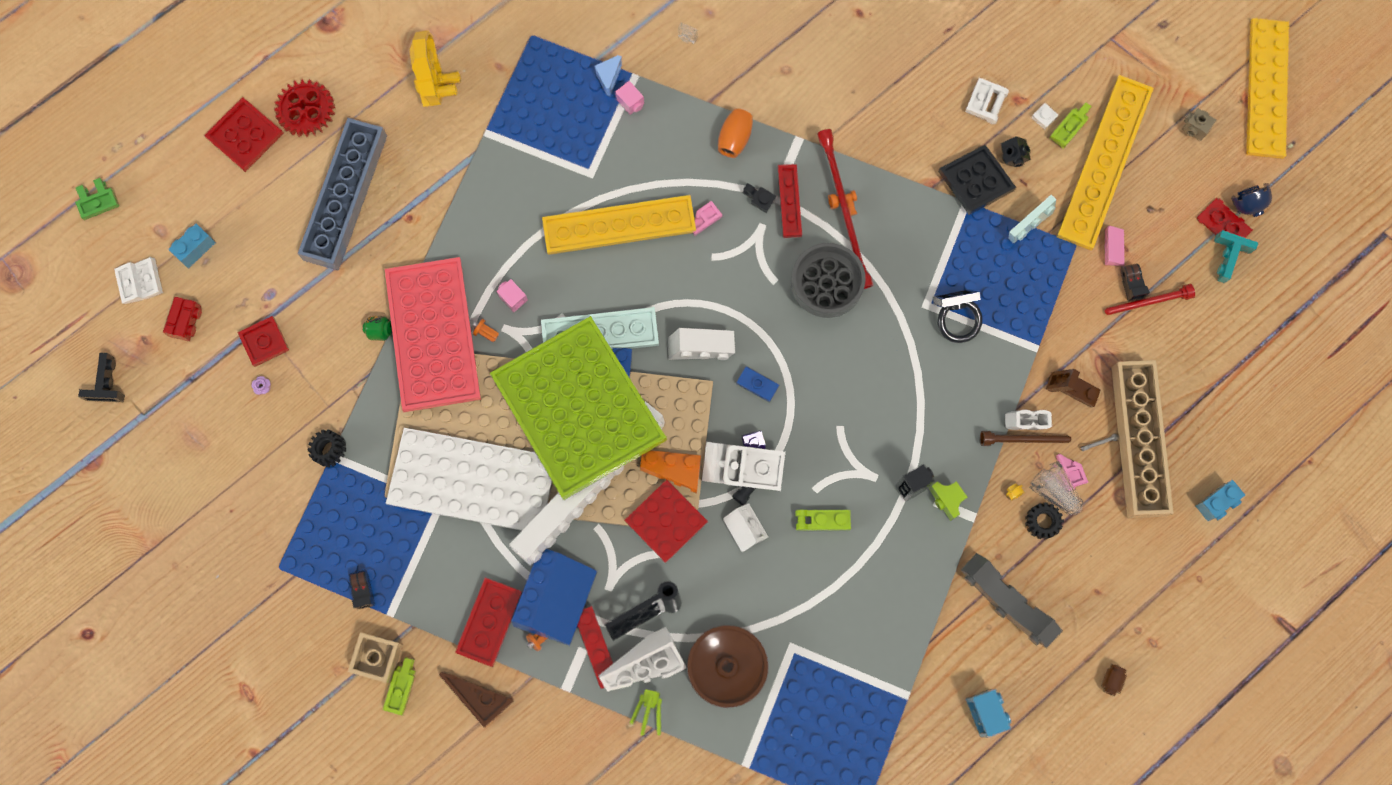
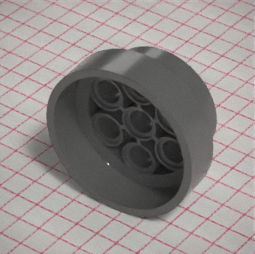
(844, 263)

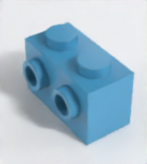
(191, 245)
(1220, 500)

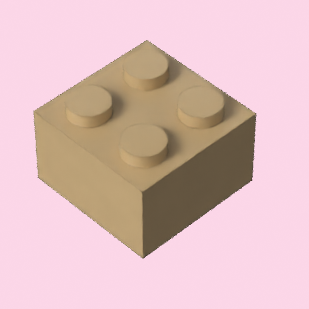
(375, 658)

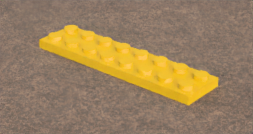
(1268, 88)
(618, 224)

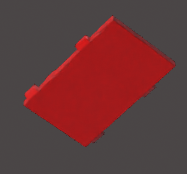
(1220, 217)

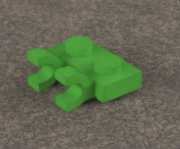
(97, 203)

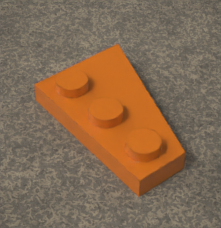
(675, 467)

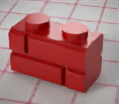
(182, 319)

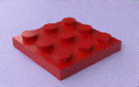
(243, 134)
(666, 521)

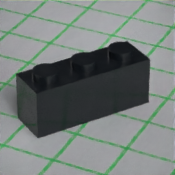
(915, 482)

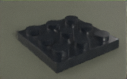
(977, 179)

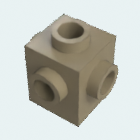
(1198, 124)

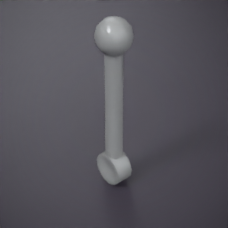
(1114, 437)

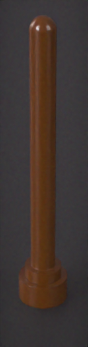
(988, 438)

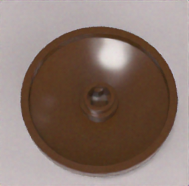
(727, 666)

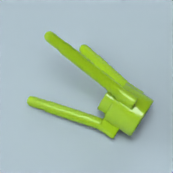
(650, 699)

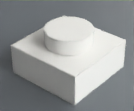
(1044, 116)

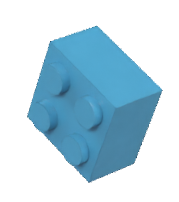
(989, 713)

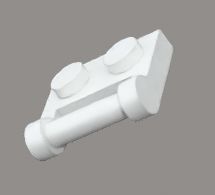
(981, 98)

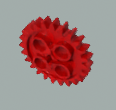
(304, 108)

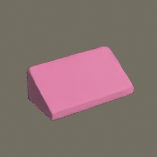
(1114, 246)

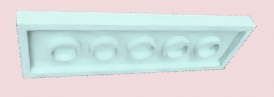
(620, 328)

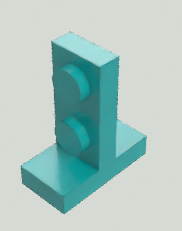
(1234, 246)

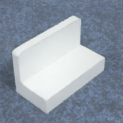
(745, 527)

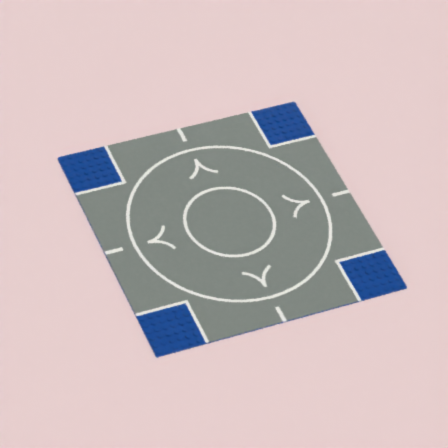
(852, 412)

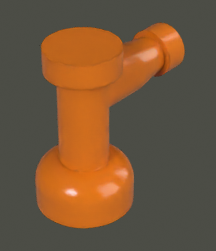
(850, 197)

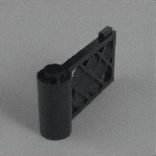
(667, 600)

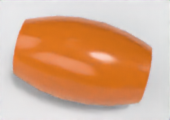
(735, 133)

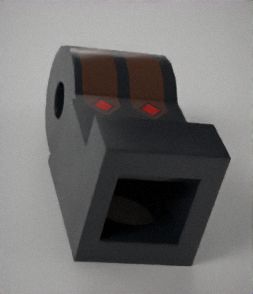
(1133, 282)
(361, 590)

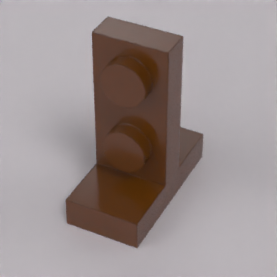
(1070, 384)

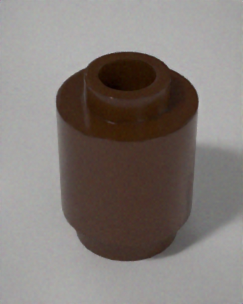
(1114, 680)

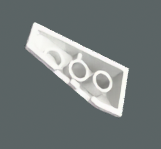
(648, 659)

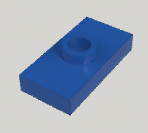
(757, 384)

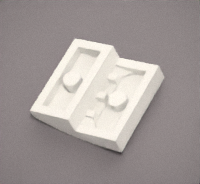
(138, 281)

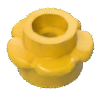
(1015, 491)

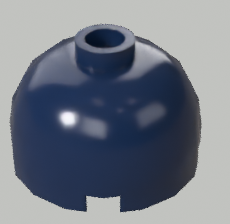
(1253, 200)

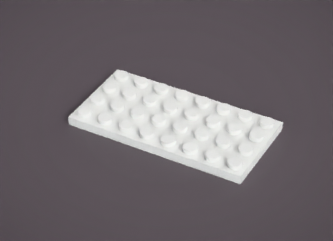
(468, 480)

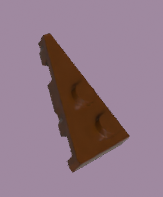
(481, 702)

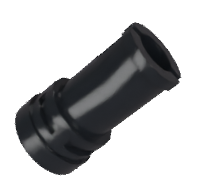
(742, 495)

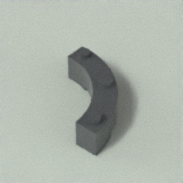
(1009, 602)

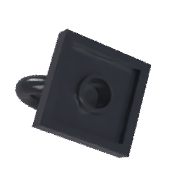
(957, 301)

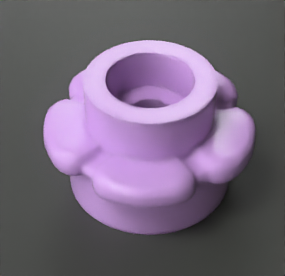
(261, 390)

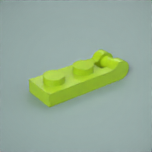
(823, 520)

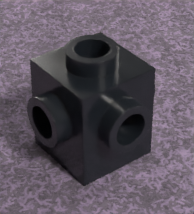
(1015, 152)

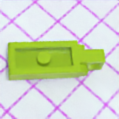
(1070, 126)
(400, 688)

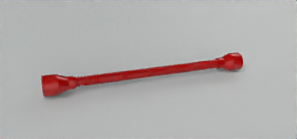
(826, 140)

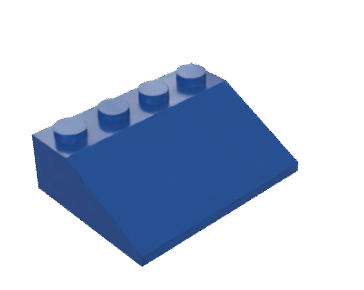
(554, 597)

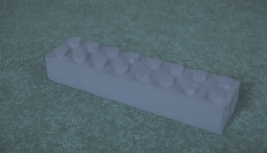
(342, 194)

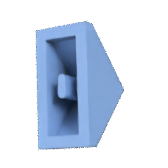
(608, 72)

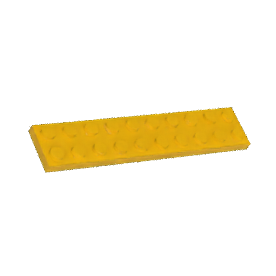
(1105, 162)

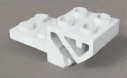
(743, 466)

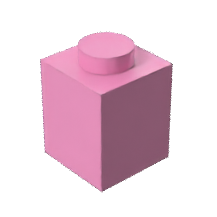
(630, 98)
(511, 295)

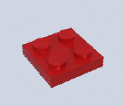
(263, 341)

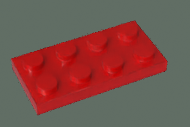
(488, 622)

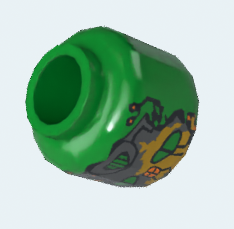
(377, 328)

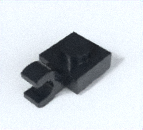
(761, 199)

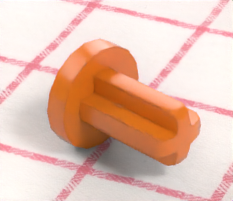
(485, 331)
(535, 641)

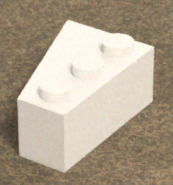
(701, 344)

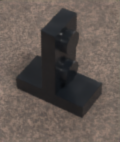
(103, 383)

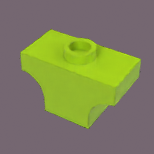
(948, 498)

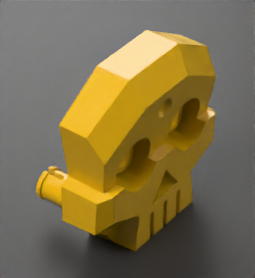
(426, 66)

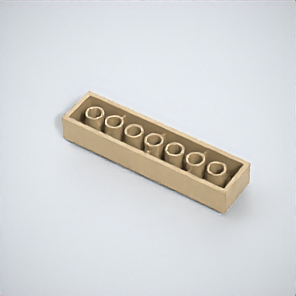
(1142, 439)

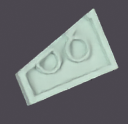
(1031, 221)

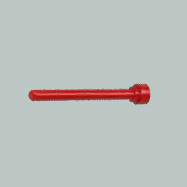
(1186, 292)

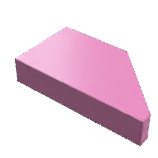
(706, 216)
(1074, 470)

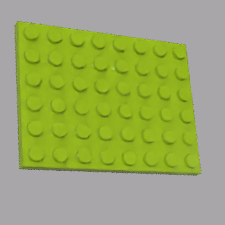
(578, 407)

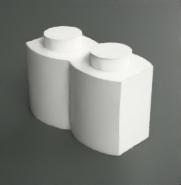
(1028, 420)

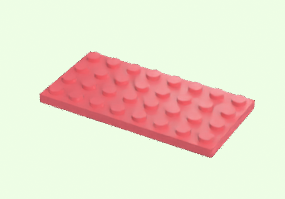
(432, 335)

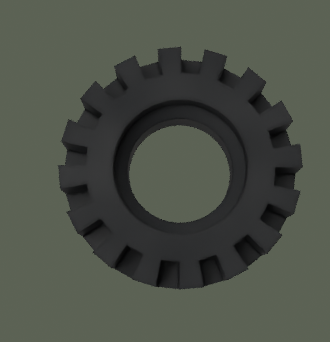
(319, 443)
(1056, 521)

